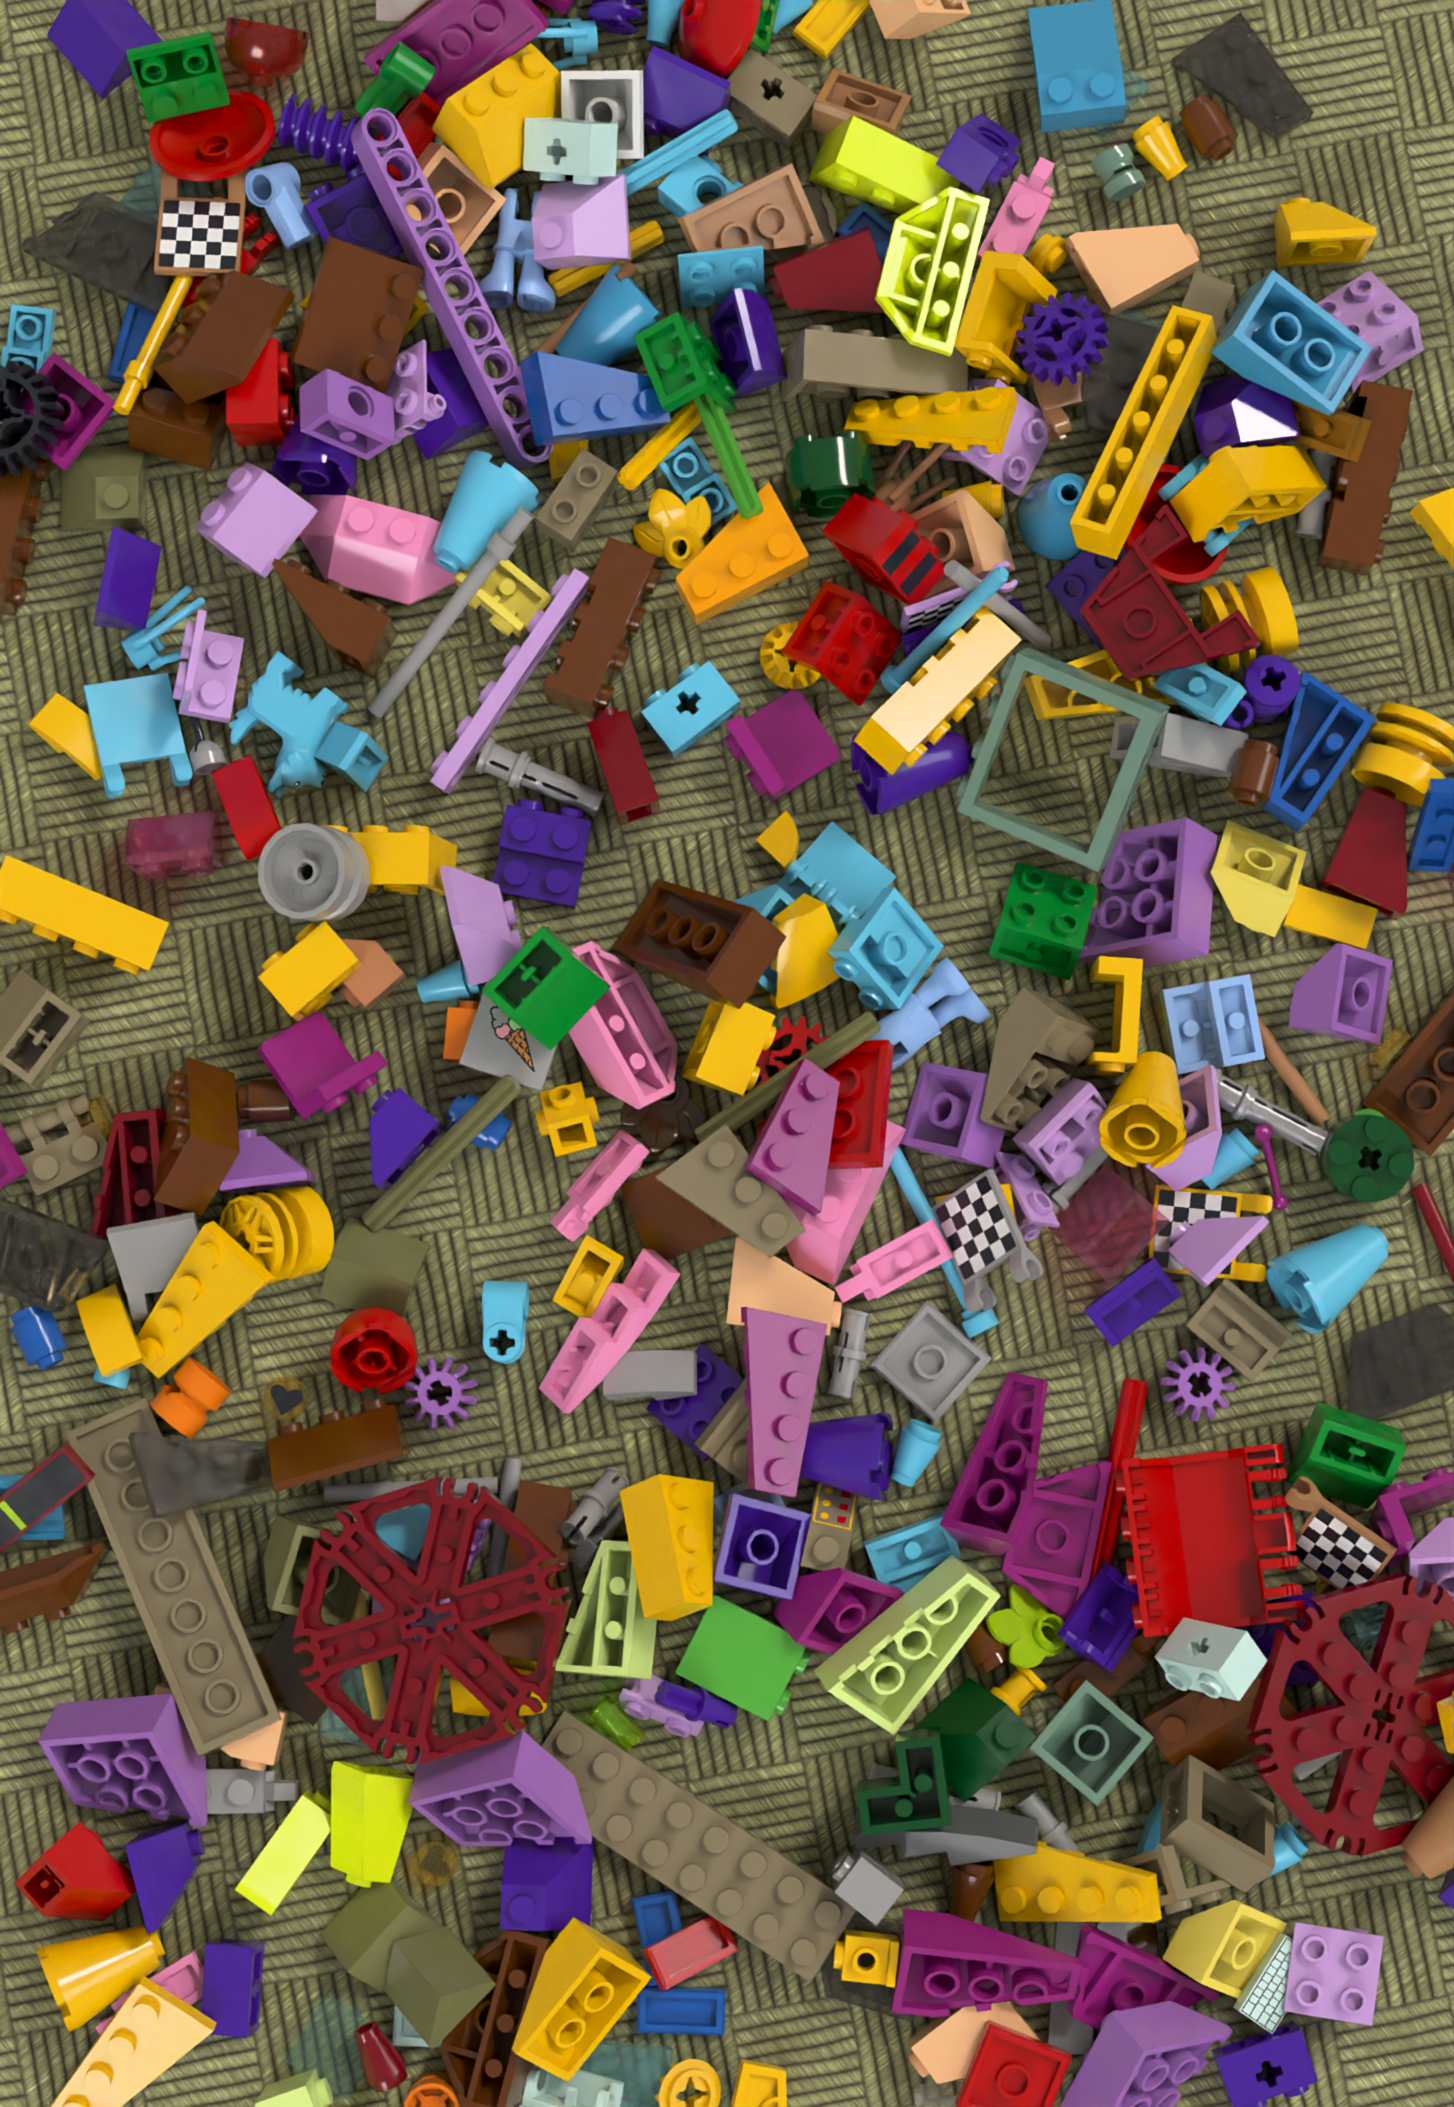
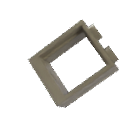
(1198, 1786)

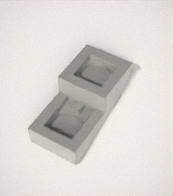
(652, 1373)

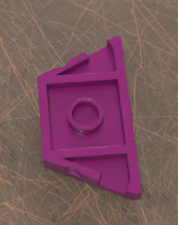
(1060, 1537)
(1126, 1978)

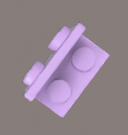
(1380, 320)
(1021, 449)
(211, 673)

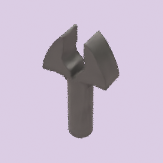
(585, 1553)

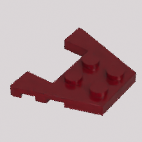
(1144, 622)

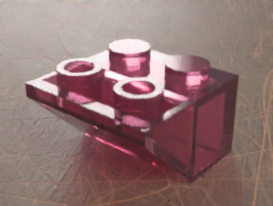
(174, 845)
(1109, 1225)

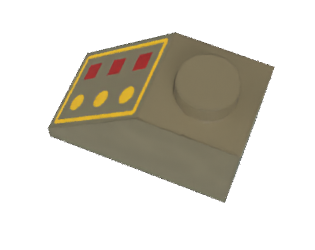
(829, 1528)

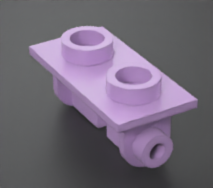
(1032, 1205)
(642, 1705)

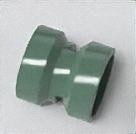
(1118, 173)

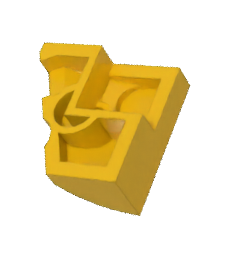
(803, 958)

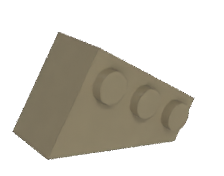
(720, 1186)

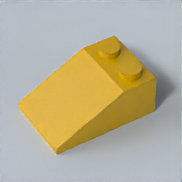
(577, 1999)

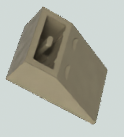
(1033, 1057)

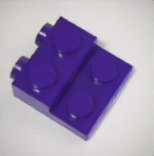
(353, 214)
(542, 853)

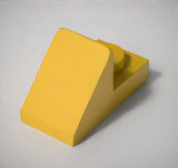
(588, 1278)

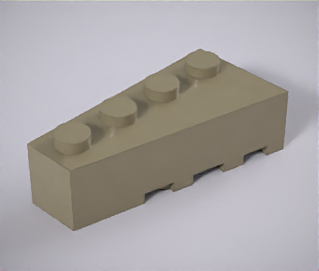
(866, 367)

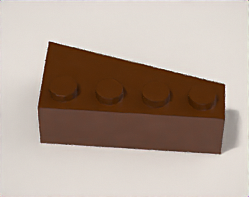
(18, 512)
(602, 629)

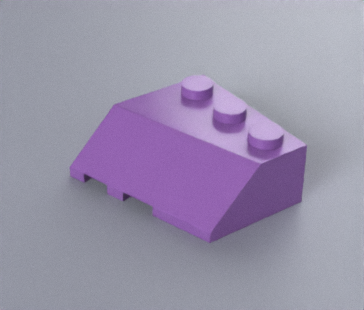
(1155, 896)
(128, 1756)
(501, 1795)
(1144, 2057)

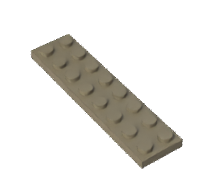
(176, 1589)
(700, 1851)

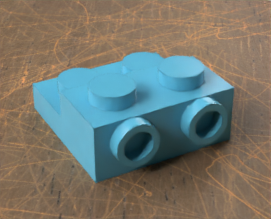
(885, 951)

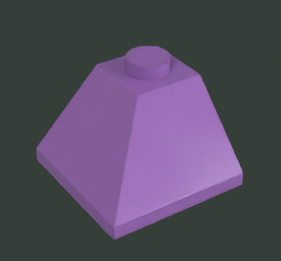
(1343, 996)
(947, 1117)
(263, 1167)

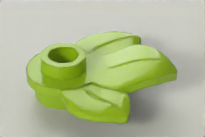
(1024, 1627)

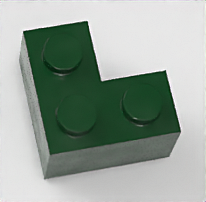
(915, 1797)

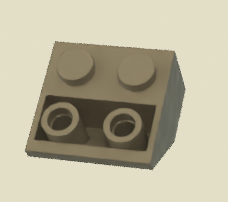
(36, 1029)

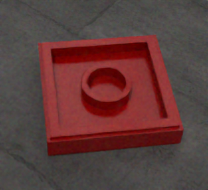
(1013, 2071)

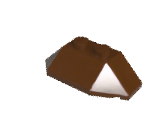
(48, 1586)
(480, 2046)

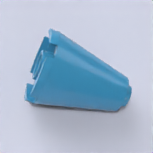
(609, 321)
(1046, 516)

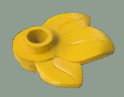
(670, 524)

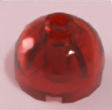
(264, 49)

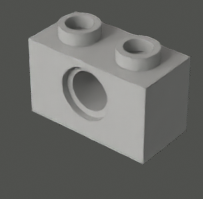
(865, 1884)

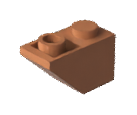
(374, 978)

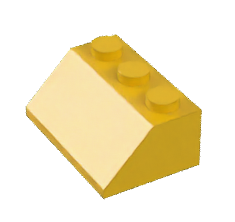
(488, 115)

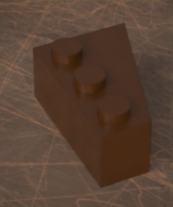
(197, 1136)

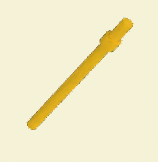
(139, 371)

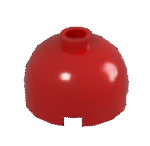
(374, 1350)

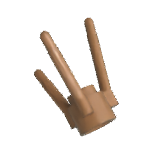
(897, 492)

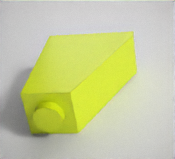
(368, 1820)
(288, 1852)

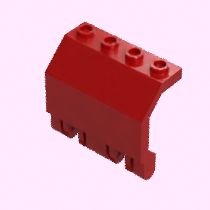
(1202, 1540)

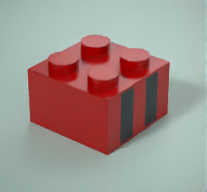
(885, 548)

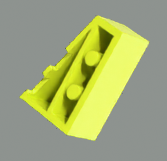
(878, 167)

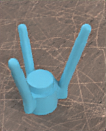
(576, 37)
(145, 644)

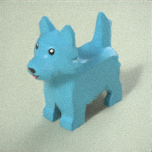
(296, 718)

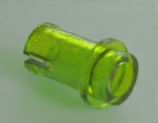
(616, 1723)

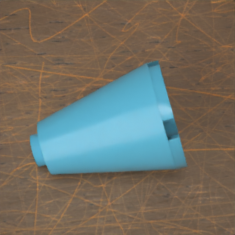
(478, 508)
(1326, 1274)

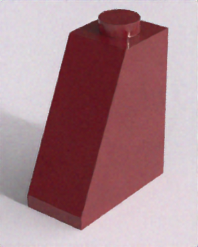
(831, 275)
(623, 765)
(1371, 854)

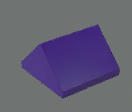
(96, 39)
(747, 342)
(462, 413)
(127, 581)

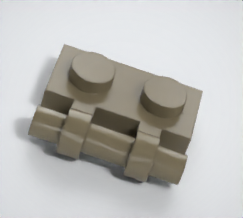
(63, 1159)

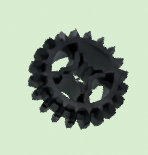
(38, 427)

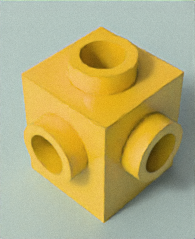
(568, 1118)

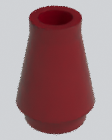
(380, 2058)

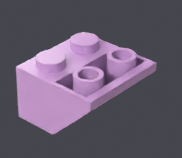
(1064, 1131)

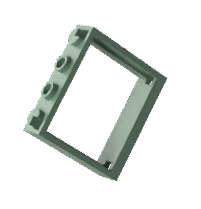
(1151, 715)

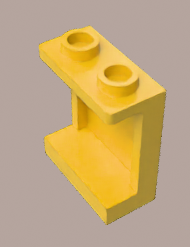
(994, 311)
(1127, 978)

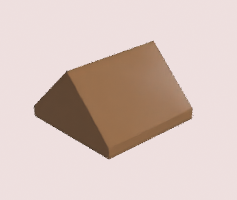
(853, 96)

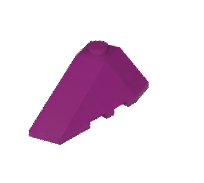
(1001, 1472)
(966, 1964)

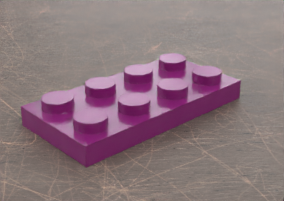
(462, 39)

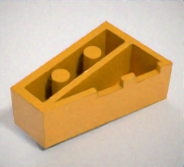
(742, 560)

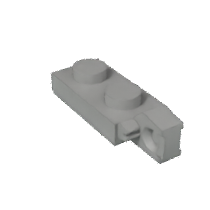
(246, 1790)

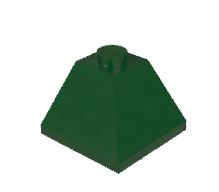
(977, 1736)

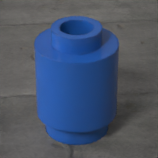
(492, 1134)
(38, 1337)

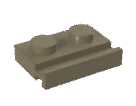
(1238, 1330)
(726, 1435)

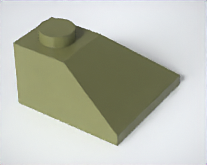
(105, 490)
(287, 1567)

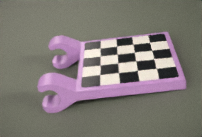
(942, 605)

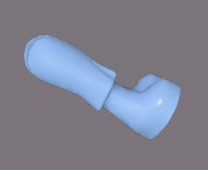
(516, 246)
(916, 1024)

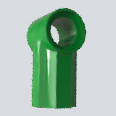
(399, 78)

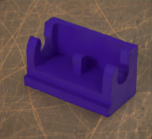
(1132, 1301)
(1102, 1619)
(233, 1986)

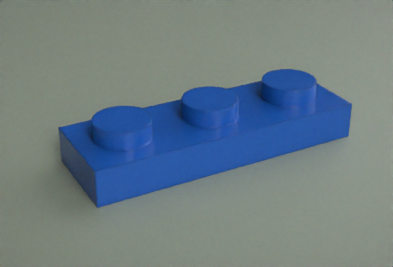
(1434, 833)

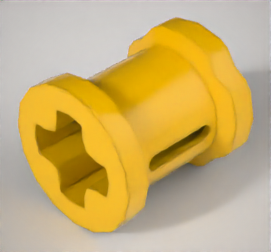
(1019, 1689)

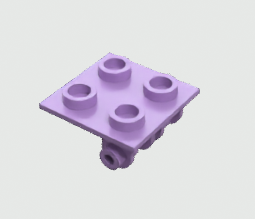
(409, 390)
(1333, 1973)

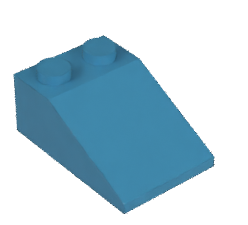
(1076, 65)
(1291, 345)

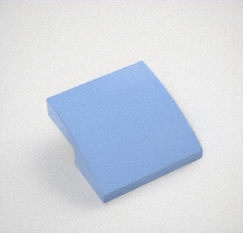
(1212, 1023)

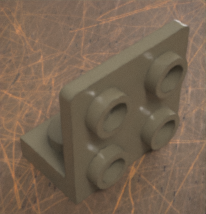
(1171, 1884)

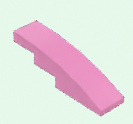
(604, 1338)

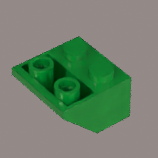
(179, 76)
(546, 987)
(1347, 1455)

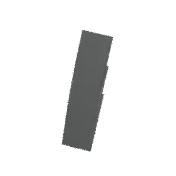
(971, 1838)

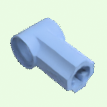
(277, 190)

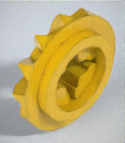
(777, 666)
(696, 2075)

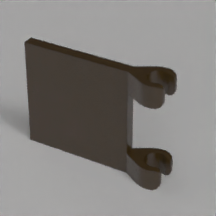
(282, 1671)

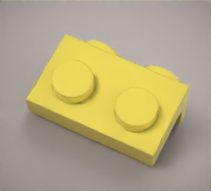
(509, 598)

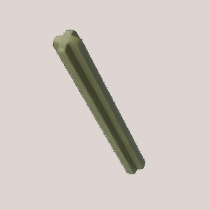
(770, 1090)
(441, 1153)

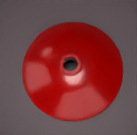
(716, 32)
(214, 141)
(1189, 561)

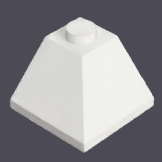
(609, 99)

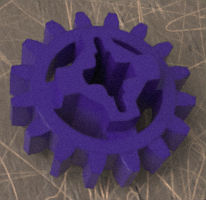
(1063, 339)

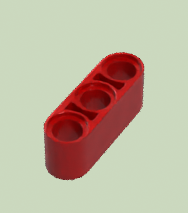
(247, 805)

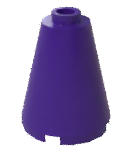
(314, 464)
(937, 767)
(850, 1454)

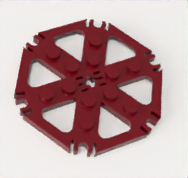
(423, 1661)
(1349, 1723)

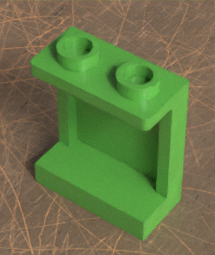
(743, 1658)

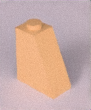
(1131, 263)
(777, 1288)
(949, 2042)

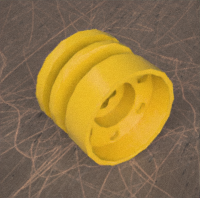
(1264, 607)
(1409, 751)
(282, 1230)

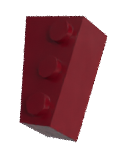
(131, 1172)

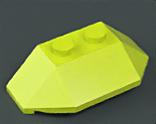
(932, 267)

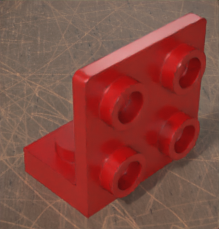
(844, 641)

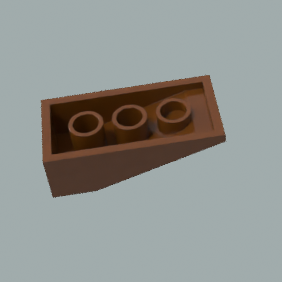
(701, 941)
(1420, 1082)

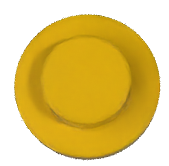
(1048, 253)

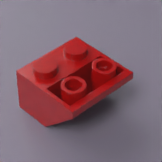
(260, 406)
(77, 1879)

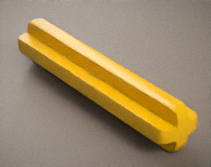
(641, 240)
(659, 446)

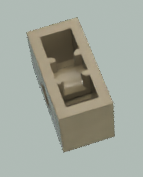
(780, 117)
(577, 500)

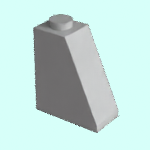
(1183, 745)

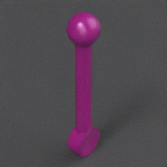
(1263, 1133)

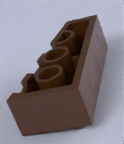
(1363, 488)
(542, 1511)

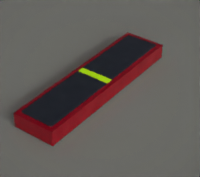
(41, 1492)

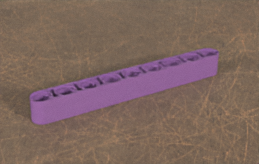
(452, 269)

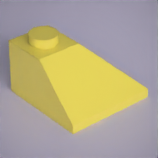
(1256, 877)
(1223, 1945)

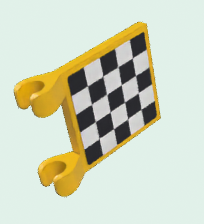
(1196, 1204)

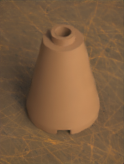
(1431, 1840)

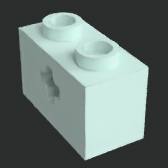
(570, 148)
(1210, 1659)

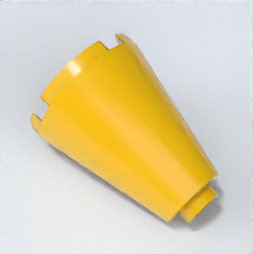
(1145, 1114)
(98, 1970)

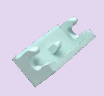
(583, 2090)

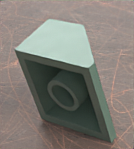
(1091, 1742)

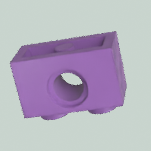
(347, 414)

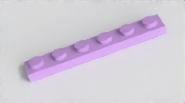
(519, 666)

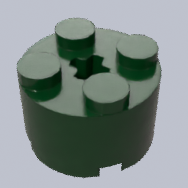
(828, 472)
(1391, 1163)

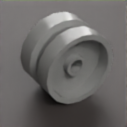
(313, 873)

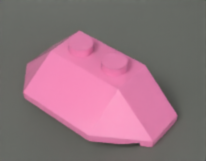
(375, 548)
(625, 1035)
(846, 1202)

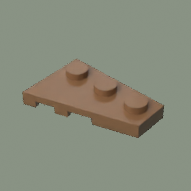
(760, 213)

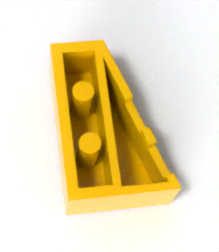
(1247, 485)
(671, 1544)

